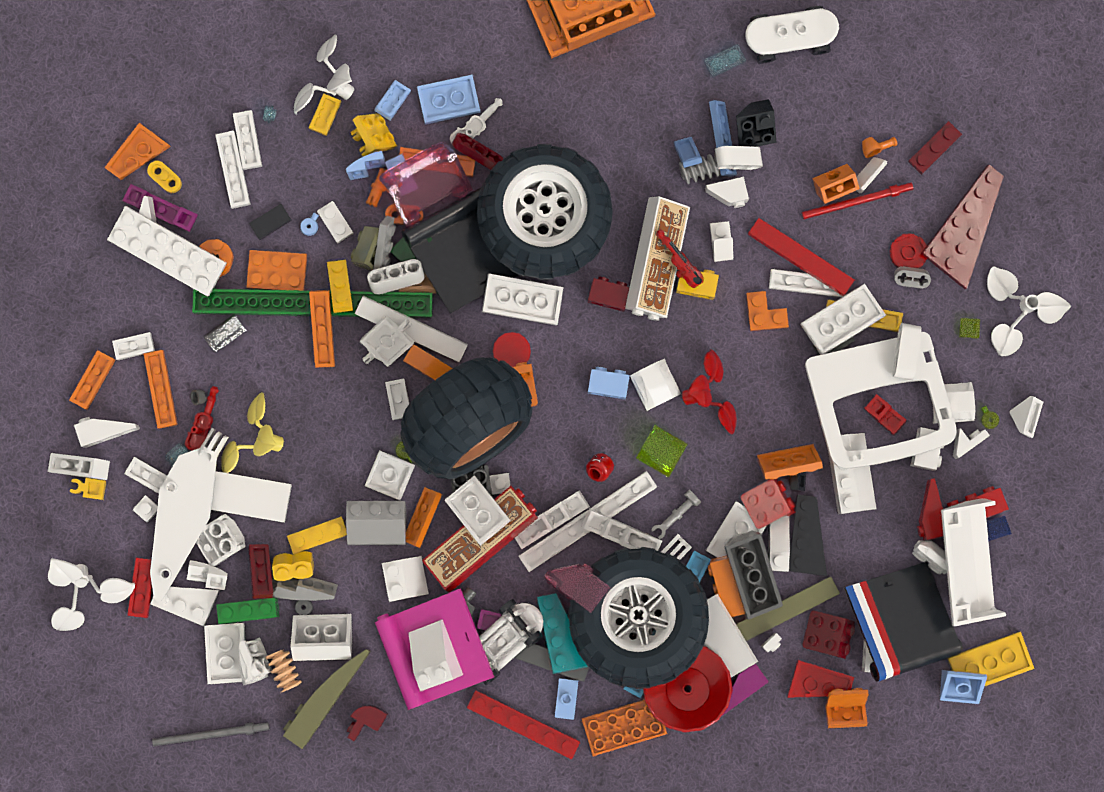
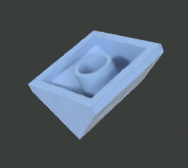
(962, 686)

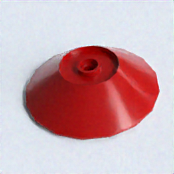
(700, 706)

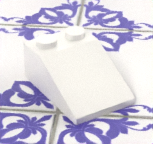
(433, 656)

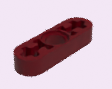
(468, 146)

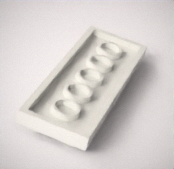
(167, 251)

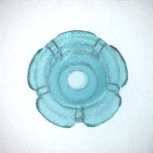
(269, 113)

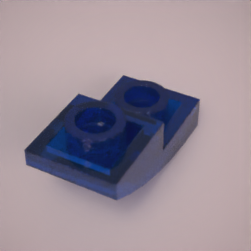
(998, 528)

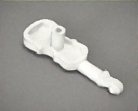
(477, 123)

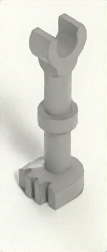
(677, 514)

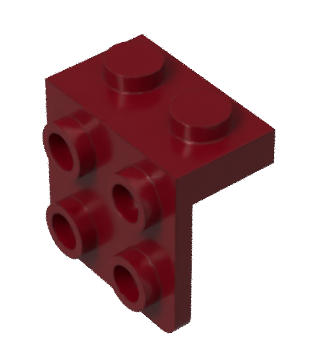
(828, 634)

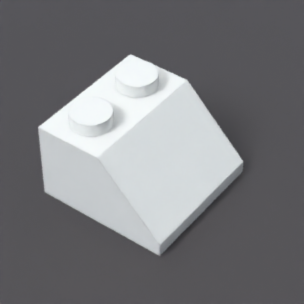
(405, 578)

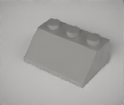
(376, 522)

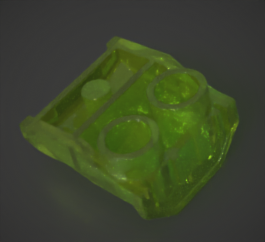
(661, 451)

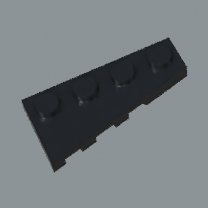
(807, 542)

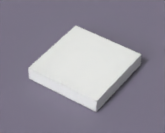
(389, 475)

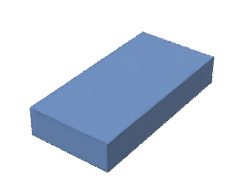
(687, 152)

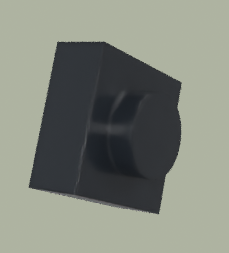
(798, 481)

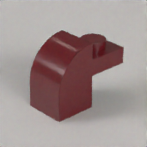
(366, 715)

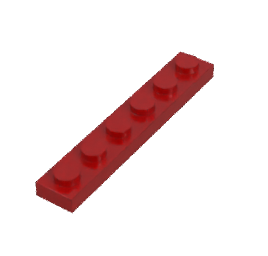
(523, 724)

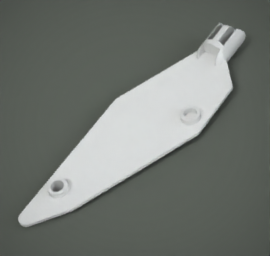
(183, 511)

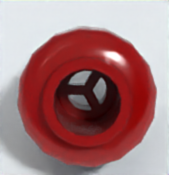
(600, 467)

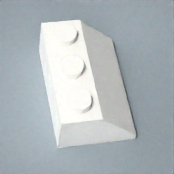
(321, 637)

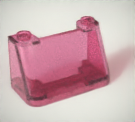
(425, 181)

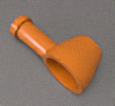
(872, 147)

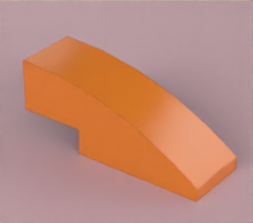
(426, 363)

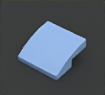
(360, 167)

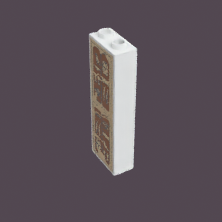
(653, 270)

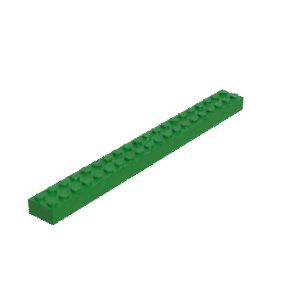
(298, 302)

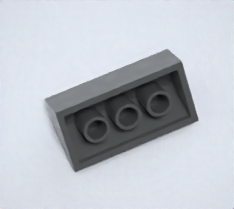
(753, 574)

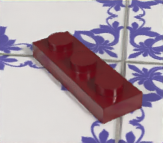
(935, 147)
(260, 571)

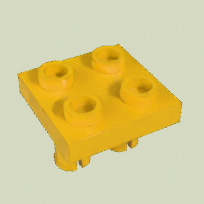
(374, 134)

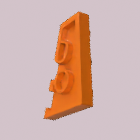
(135, 152)

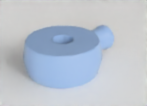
(309, 221)

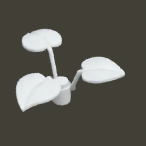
(338, 83)
(1050, 309)
(63, 573)

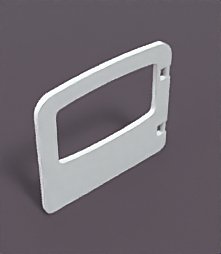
(868, 368)

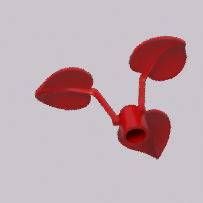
(700, 392)

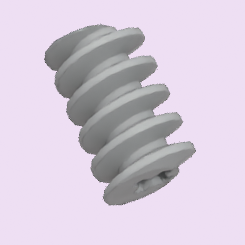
(706, 167)

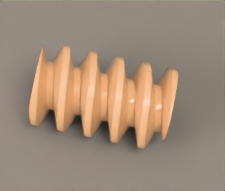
(283, 669)

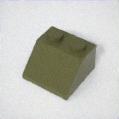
(364, 253)

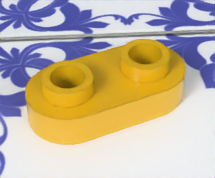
(164, 177)

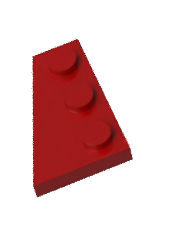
(816, 681)

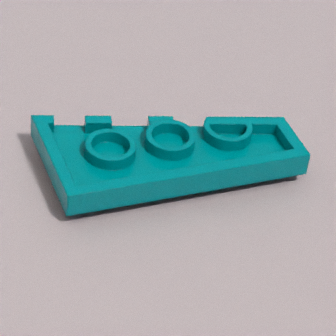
(557, 635)

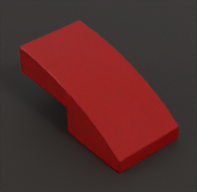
(885, 415)

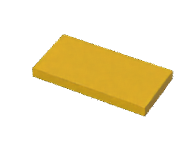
(995, 659)

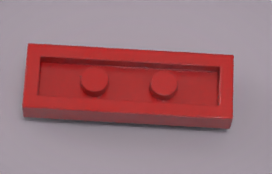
(141, 595)

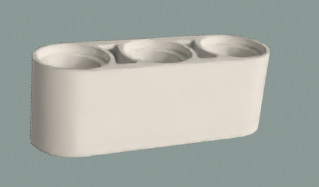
(738, 157)
(395, 276)
(907, 351)

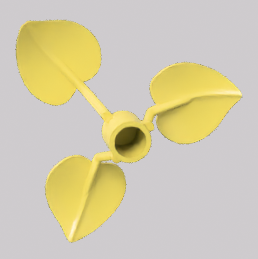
(264, 442)

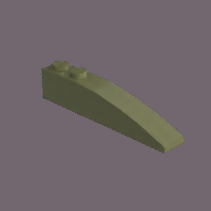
(321, 702)

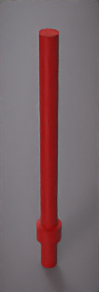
(893, 191)

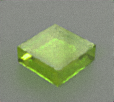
(969, 328)

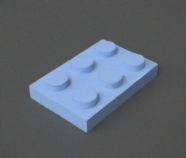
(448, 99)

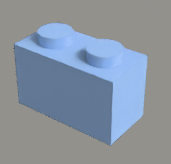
(608, 383)

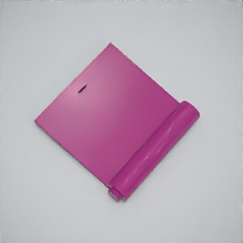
(463, 636)

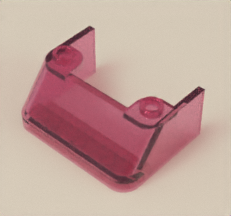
(578, 584)

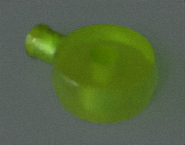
(985, 418)
(403, 455)

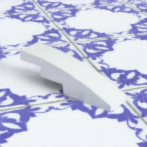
(552, 519)
(619, 532)

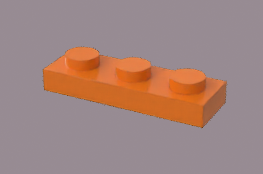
(92, 380)
(422, 517)

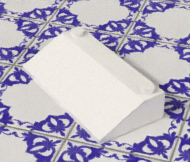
(969, 562)

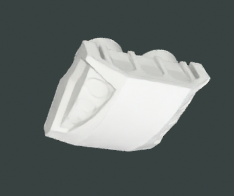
(655, 384)
(961, 402)
(220, 540)
(933, 554)
(252, 661)

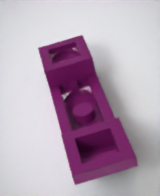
(163, 209)

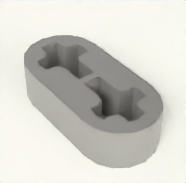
(912, 277)

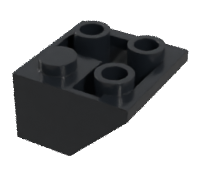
(756, 124)

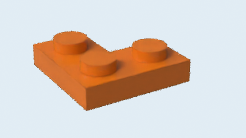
(760, 317)

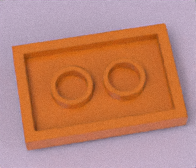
(276, 270)
(789, 461)

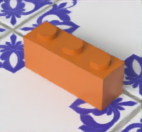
(725, 585)

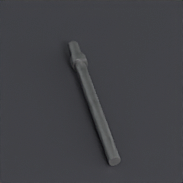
(248, 729)

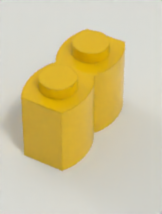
(287, 566)

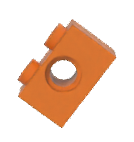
(836, 183)

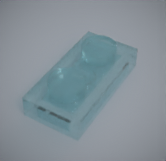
(724, 60)

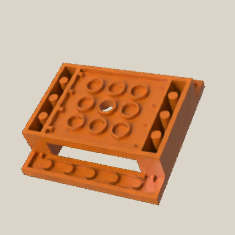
(585, 20)

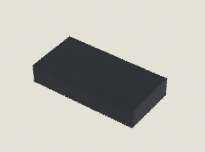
(270, 221)

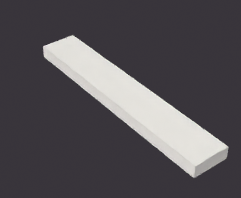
(417, 331)

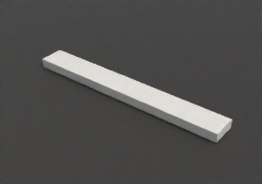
(573, 531)

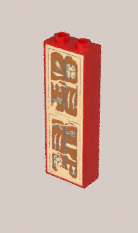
(462, 554)

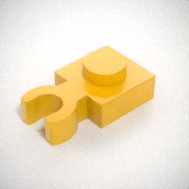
(91, 488)

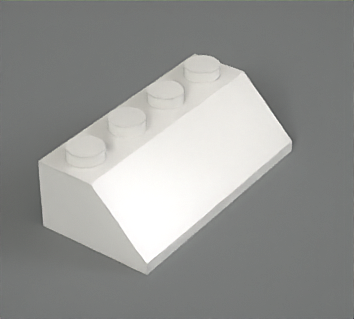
(853, 485)

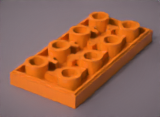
(621, 727)

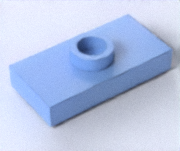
(392, 100)
(566, 698)

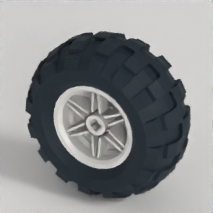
(679, 630)

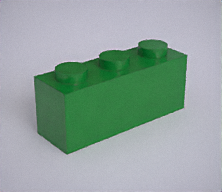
(247, 610)

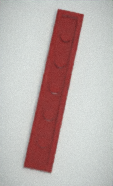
(801, 257)

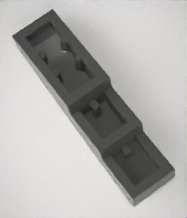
(539, 656)

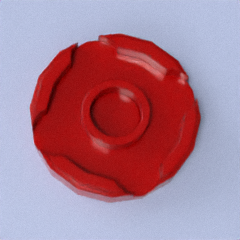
(903, 254)
(512, 349)

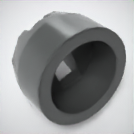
(198, 397)

